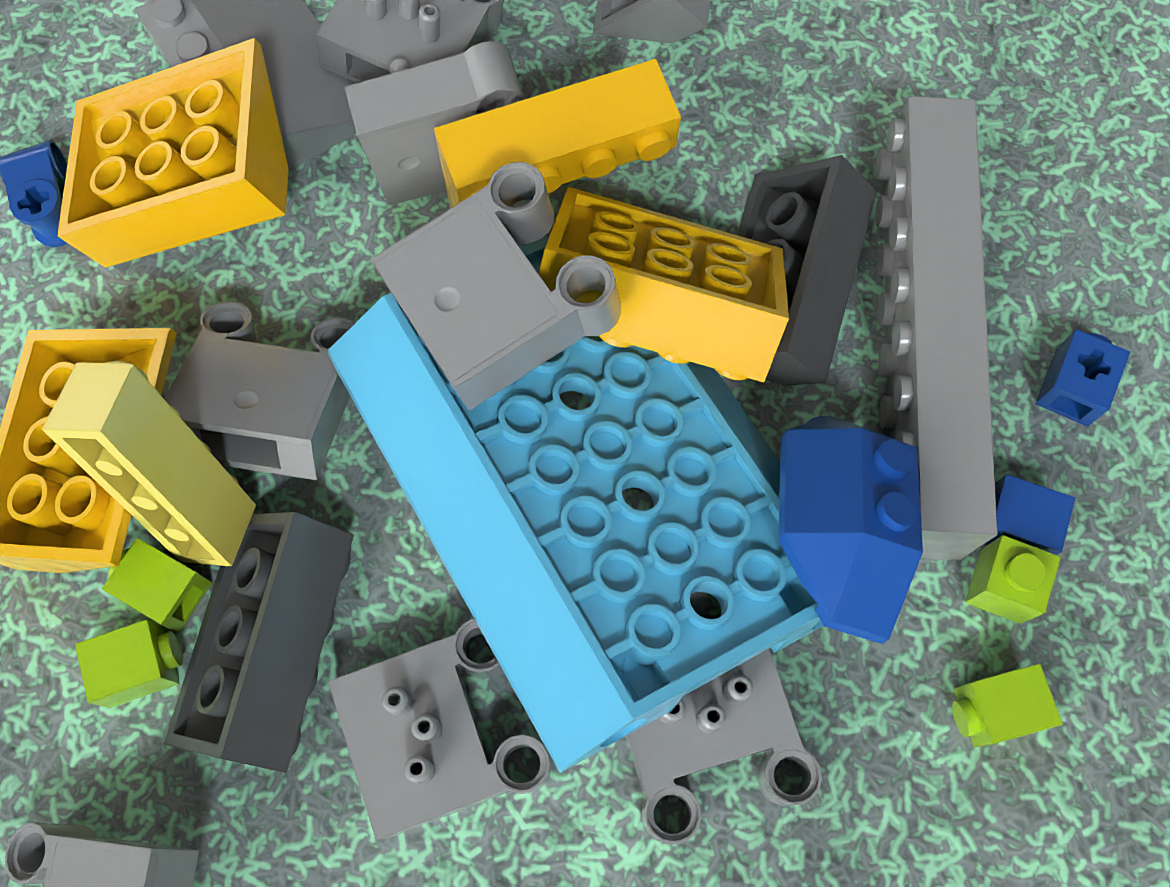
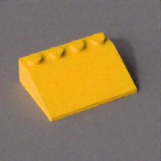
(564, 132)
(175, 158)
(679, 284)
(49, 505)

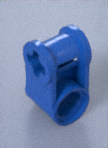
(36, 188)

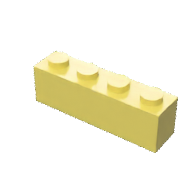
(150, 462)

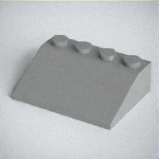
(306, 97)

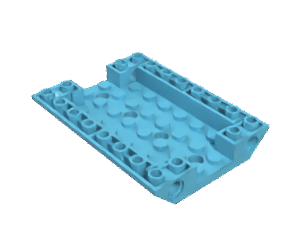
(547, 554)

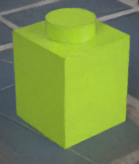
(1013, 580)
(156, 585)
(129, 663)
(1005, 706)

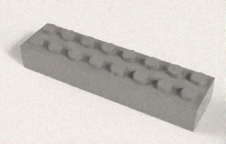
(937, 319)

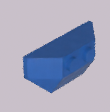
(851, 522)

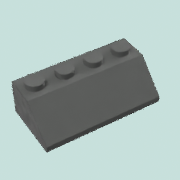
(821, 223)
(262, 642)

